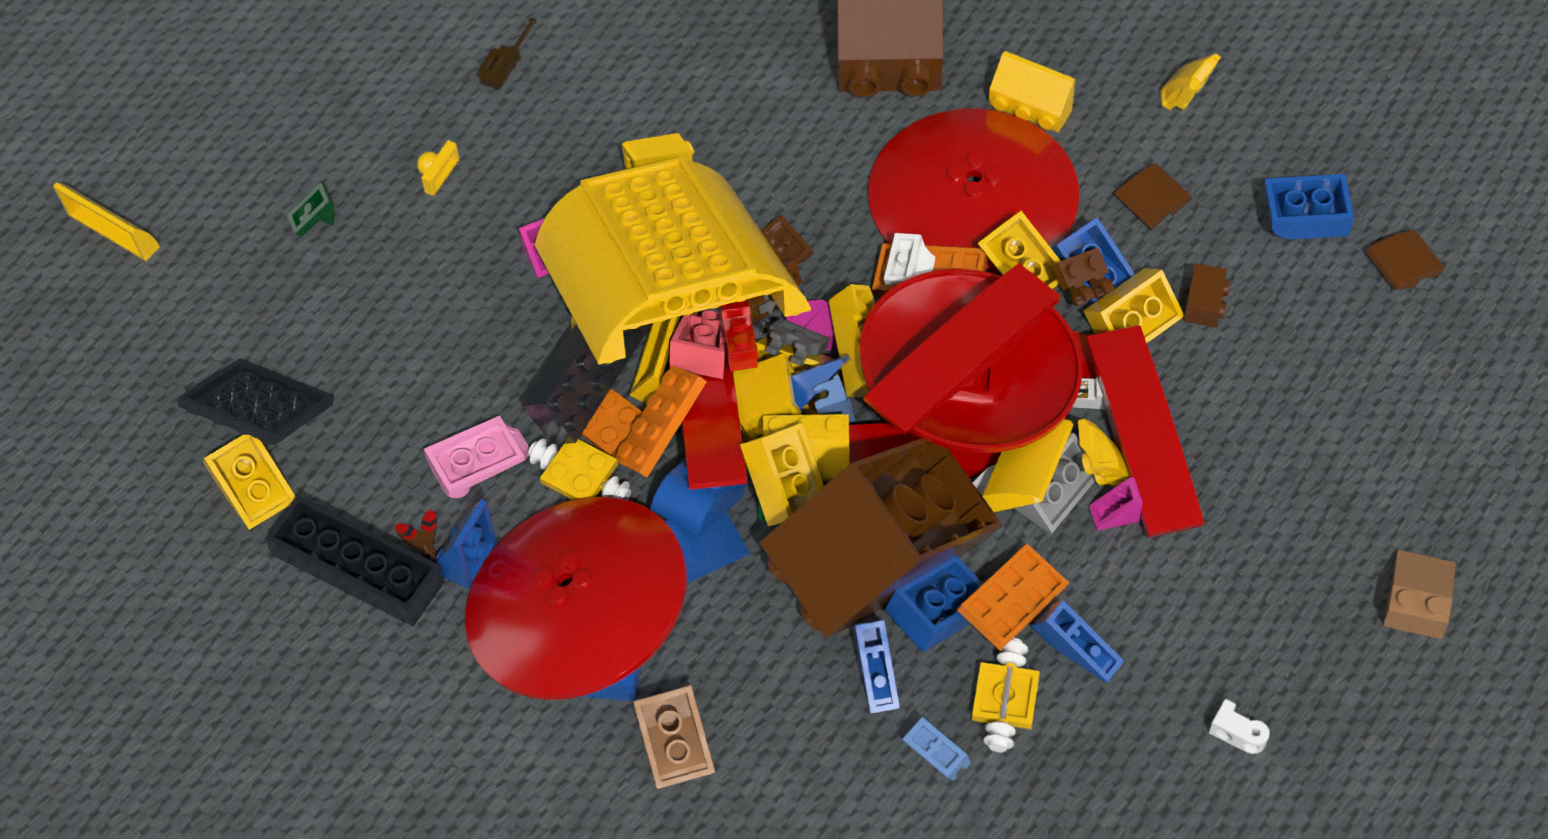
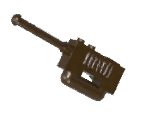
(506, 61)

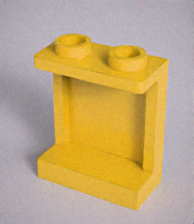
(765, 392)

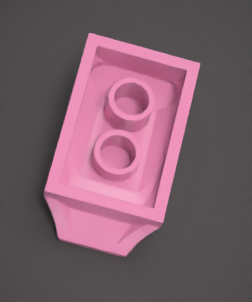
(475, 455)

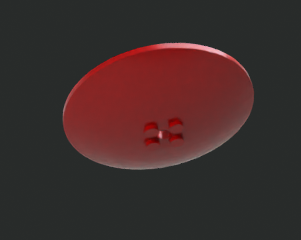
(925, 189)
(1008, 403)
(597, 628)

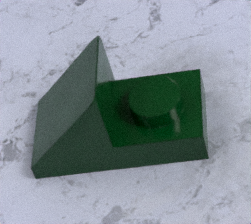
(313, 208)

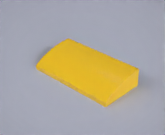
(106, 222)
(654, 359)
(1026, 472)

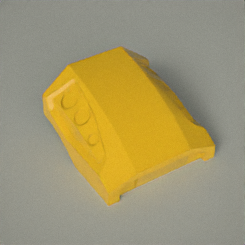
(1187, 81)
(1101, 455)

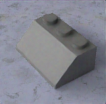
(1064, 491)

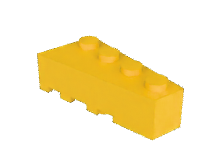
(849, 314)

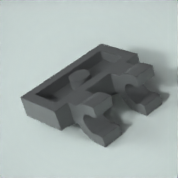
(805, 340)

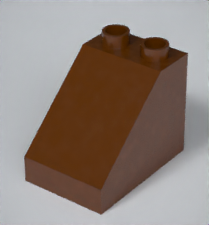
(890, 46)
(876, 532)

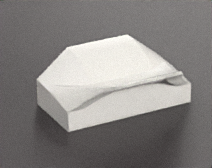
(907, 259)

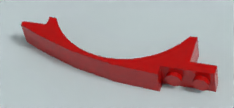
(739, 336)

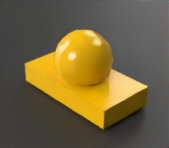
(437, 166)

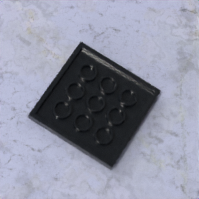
(255, 401)

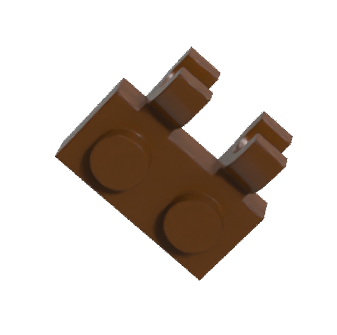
(1080, 269)

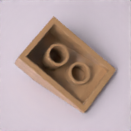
(1420, 594)
(674, 737)

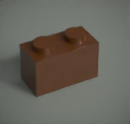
(1206, 294)

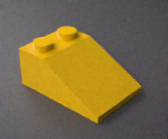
(249, 480)

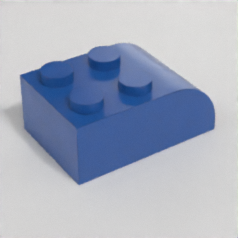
(1309, 206)
(693, 508)
(930, 603)

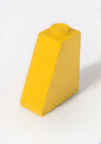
(656, 149)

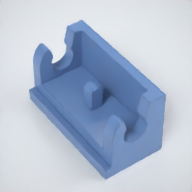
(837, 401)
(937, 749)

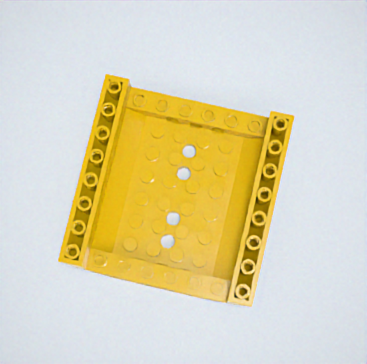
(656, 249)

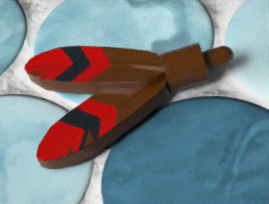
(423, 540)

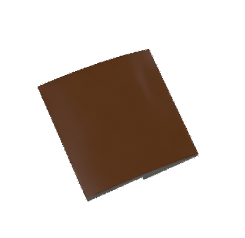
(1153, 195)
(786, 241)
(1405, 259)

